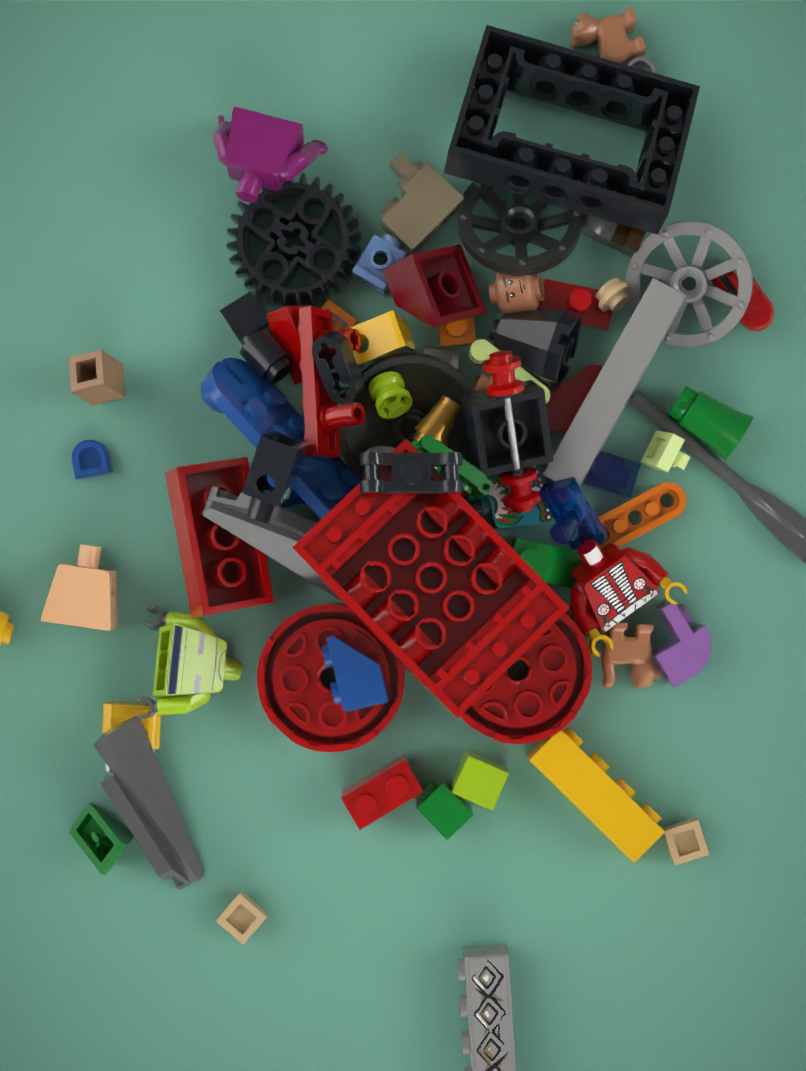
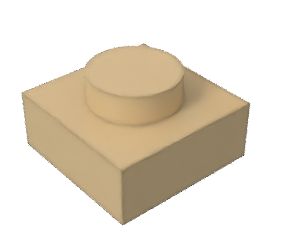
(685, 841)
(242, 917)

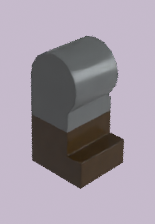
(612, 234)

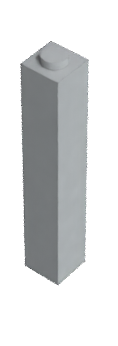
(616, 383)

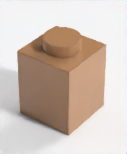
(96, 377)

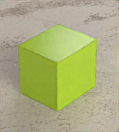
(479, 779)

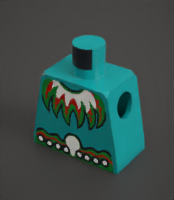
(504, 517)

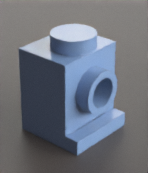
(368, 271)

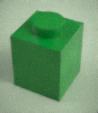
(443, 808)

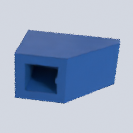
(357, 675)

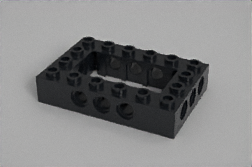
(587, 86)

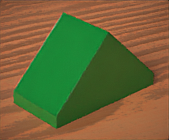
(101, 837)

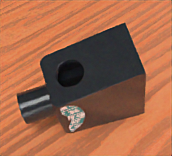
(281, 459)

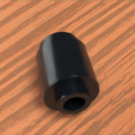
(265, 355)

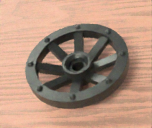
(517, 227)

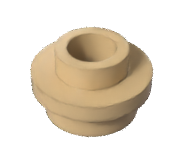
(613, 295)

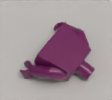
(262, 151)

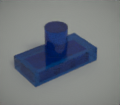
(613, 474)
(572, 514)

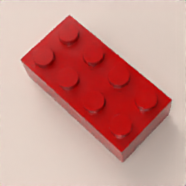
(216, 565)

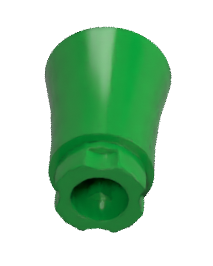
(710, 420)

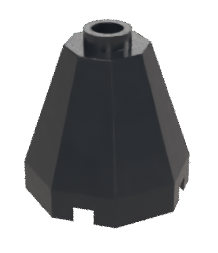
(541, 340)

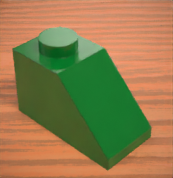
(549, 562)

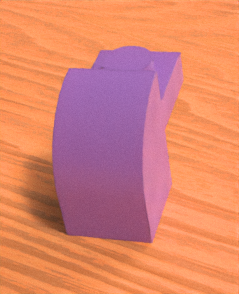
(688, 650)

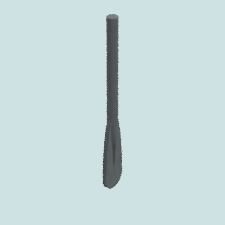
(774, 514)

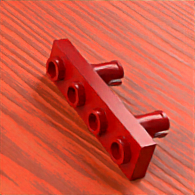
(321, 413)

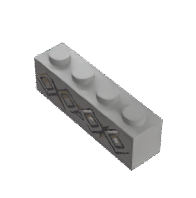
(487, 1008)

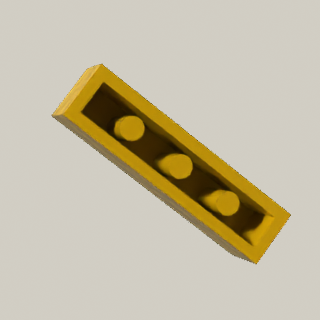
(596, 794)

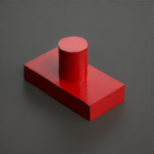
(578, 299)

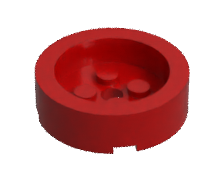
(293, 688)
(547, 695)

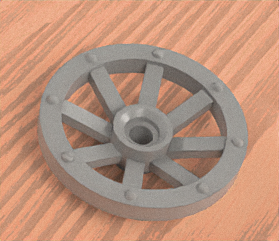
(676, 278)

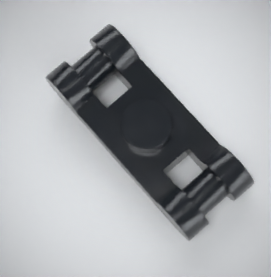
(411, 473)

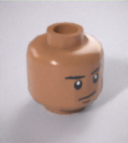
(516, 292)

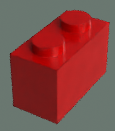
(382, 791)

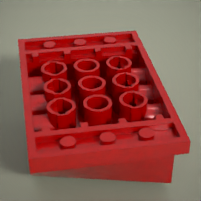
(432, 585)

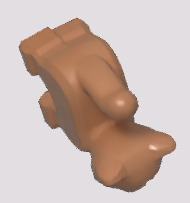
(610, 36)
(631, 650)

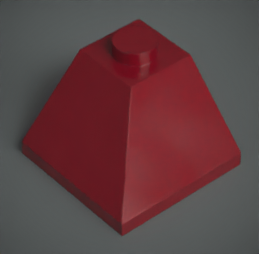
(435, 286)

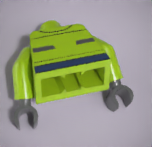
(188, 664)

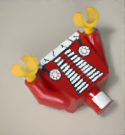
(612, 586)

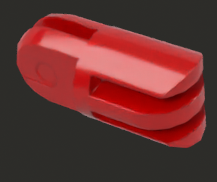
(760, 309)

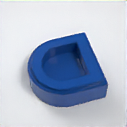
(91, 459)

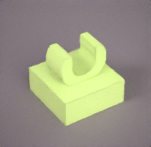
(664, 452)

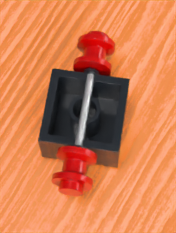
(508, 430)

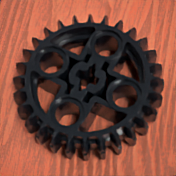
(278, 230)

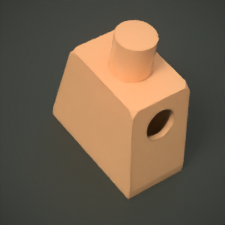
(83, 593)

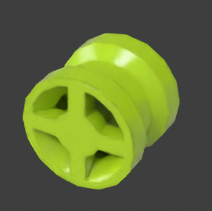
(390, 395)

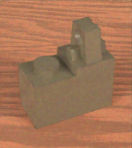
(424, 206)

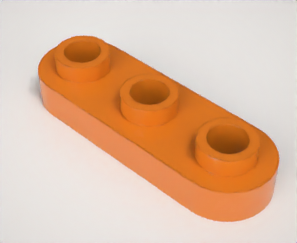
(650, 510)

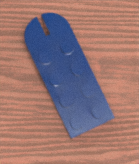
(260, 408)

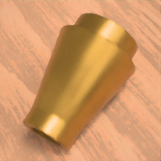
(439, 421)

